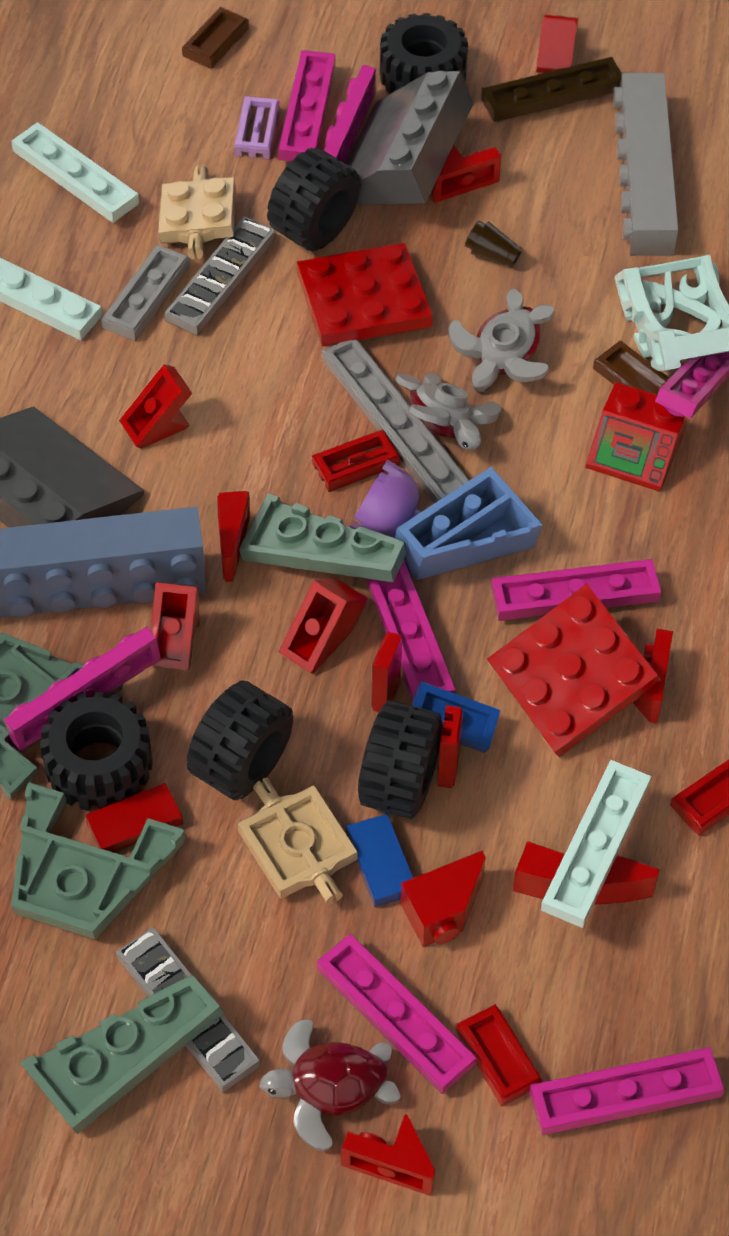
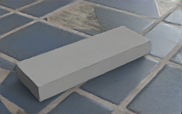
(145, 292)

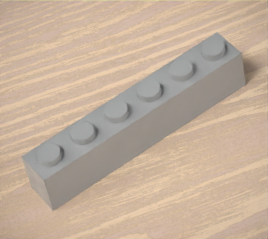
(646, 165)

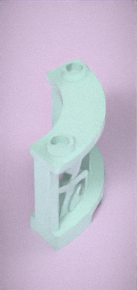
(672, 345)

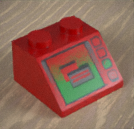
(635, 438)

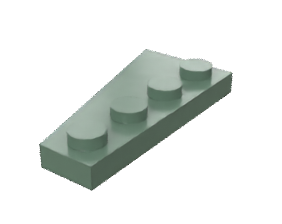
(305, 541)
(106, 1063)

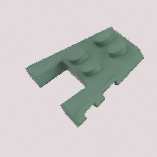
(24, 676)
(76, 882)

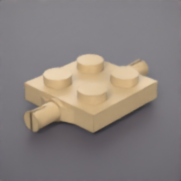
(197, 211)
(297, 841)

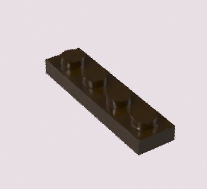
(551, 89)

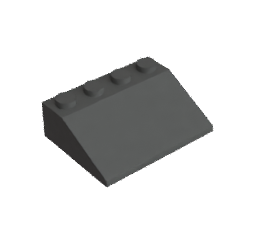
(410, 139)
(54, 475)

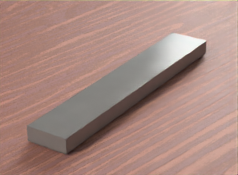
(390, 411)

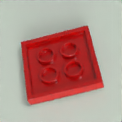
(364, 294)
(573, 670)

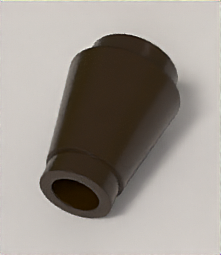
(492, 244)

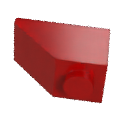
(322, 622)
(443, 898)

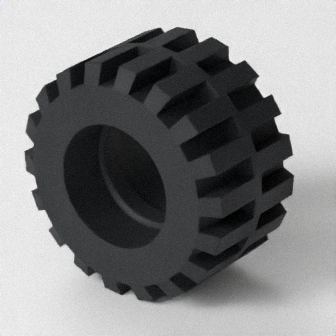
(419, 47)
(313, 199)
(91, 722)
(239, 739)
(400, 759)

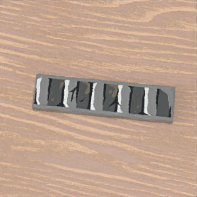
(220, 276)
(219, 1045)

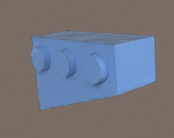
(468, 528)

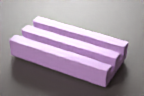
(254, 146)

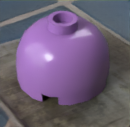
(389, 501)

